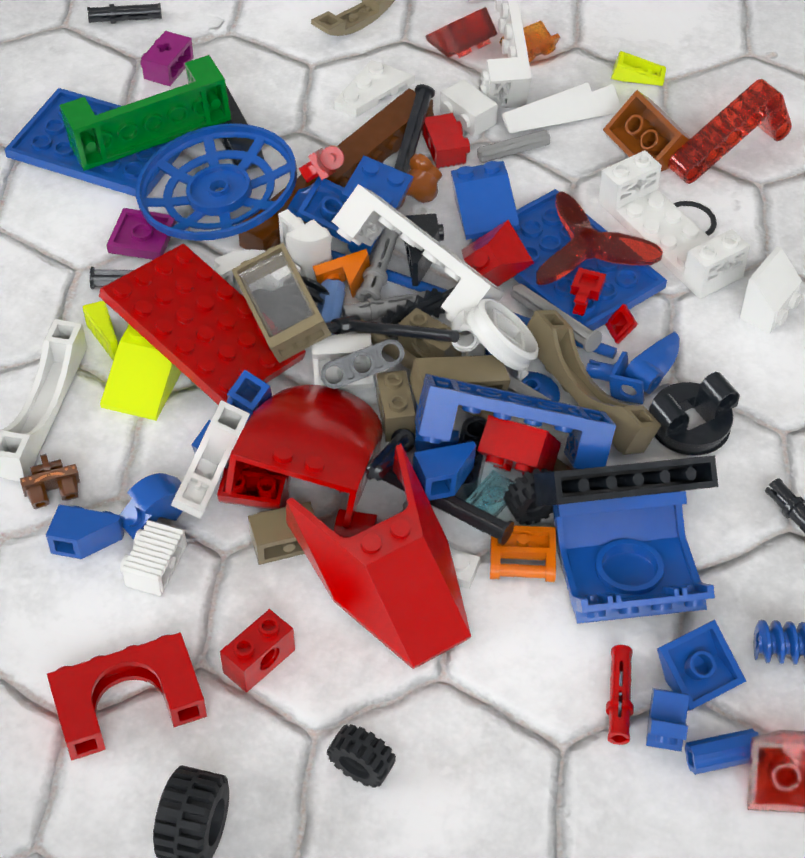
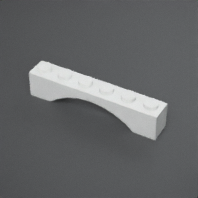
(25, 436)

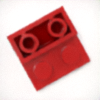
(256, 488)

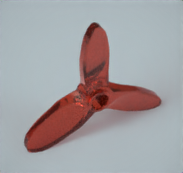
(589, 244)

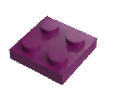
(136, 237)

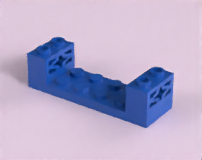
(588, 429)

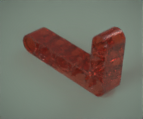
(757, 106)

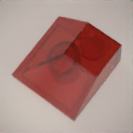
(777, 772)

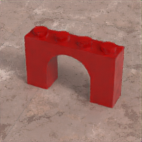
(158, 662)

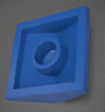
(700, 664)

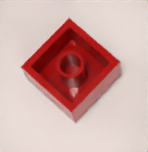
(518, 446)

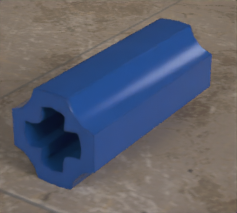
(719, 751)

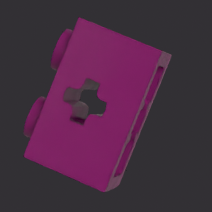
(167, 58)

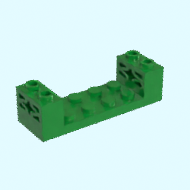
(149, 120)

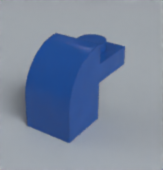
(150, 501)
(667, 719)

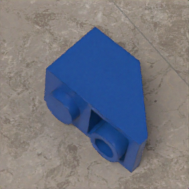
(444, 468)
(82, 532)

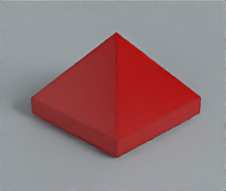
(621, 323)

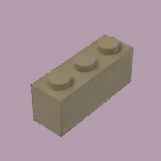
(471, 369)

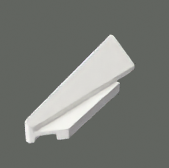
(563, 107)

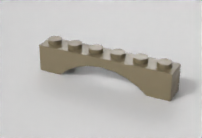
(561, 358)

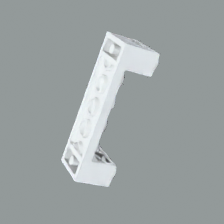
(508, 78)
(633, 199)
(366, 216)

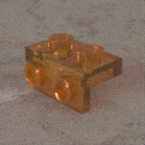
(538, 40)

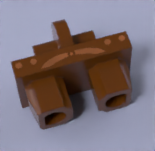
(50, 477)

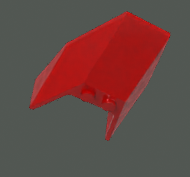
(392, 575)

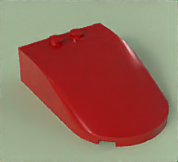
(311, 436)

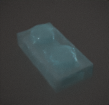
(490, 494)

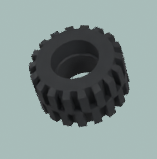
(191, 814)

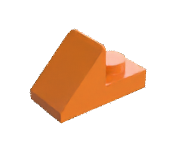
(346, 268)

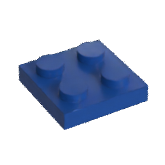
(381, 179)

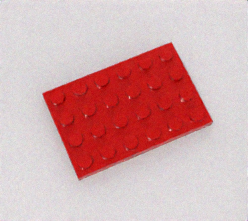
(195, 321)

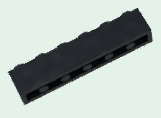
(625, 480)

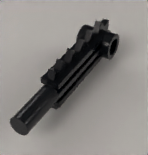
(430, 304)

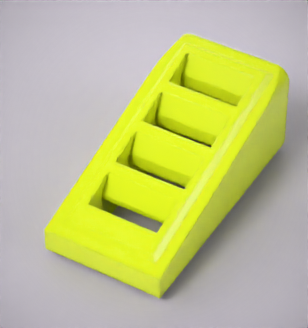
(637, 70)
(100, 324)

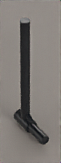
(354, 323)

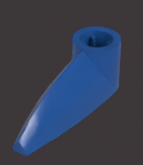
(654, 362)

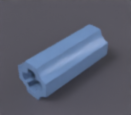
(333, 302)

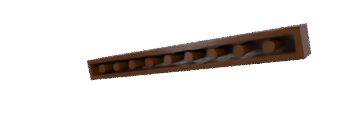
(374, 139)

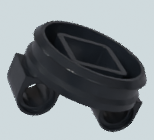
(713, 402)

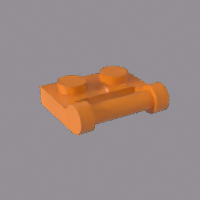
(525, 544)

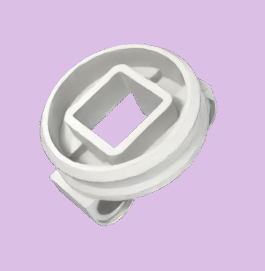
(499, 333)

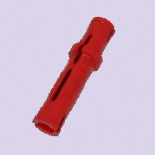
(620, 726)

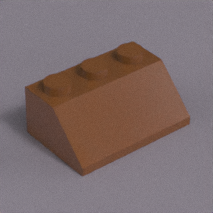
(646, 127)

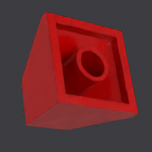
(498, 254)

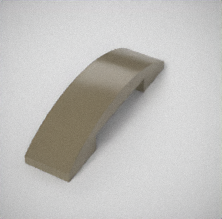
(351, 19)

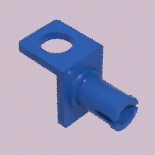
(615, 376)

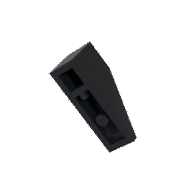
(417, 262)

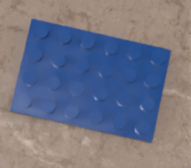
(46, 145)
(545, 235)

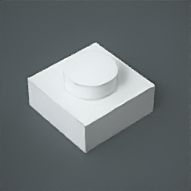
(465, 567)

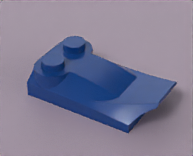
(322, 204)

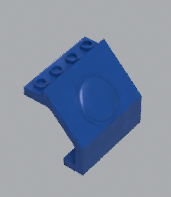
(628, 558)

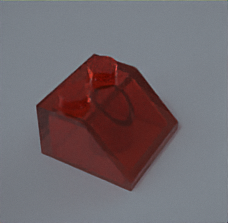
(463, 34)

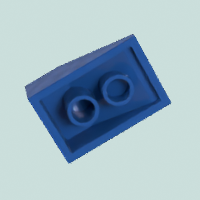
(484, 198)

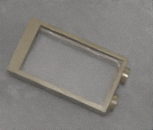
(281, 302)

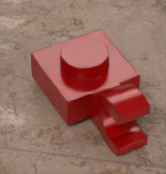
(586, 286)

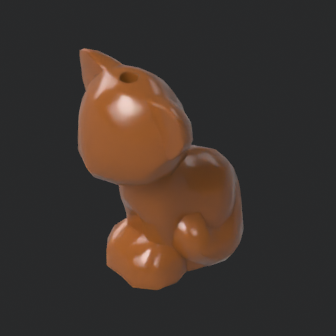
(425, 179)

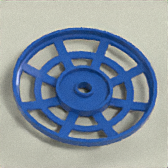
(202, 186)

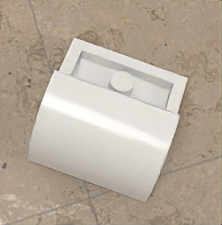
(306, 243)
(338, 346)

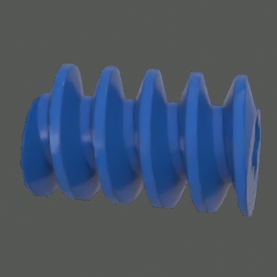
(779, 640)

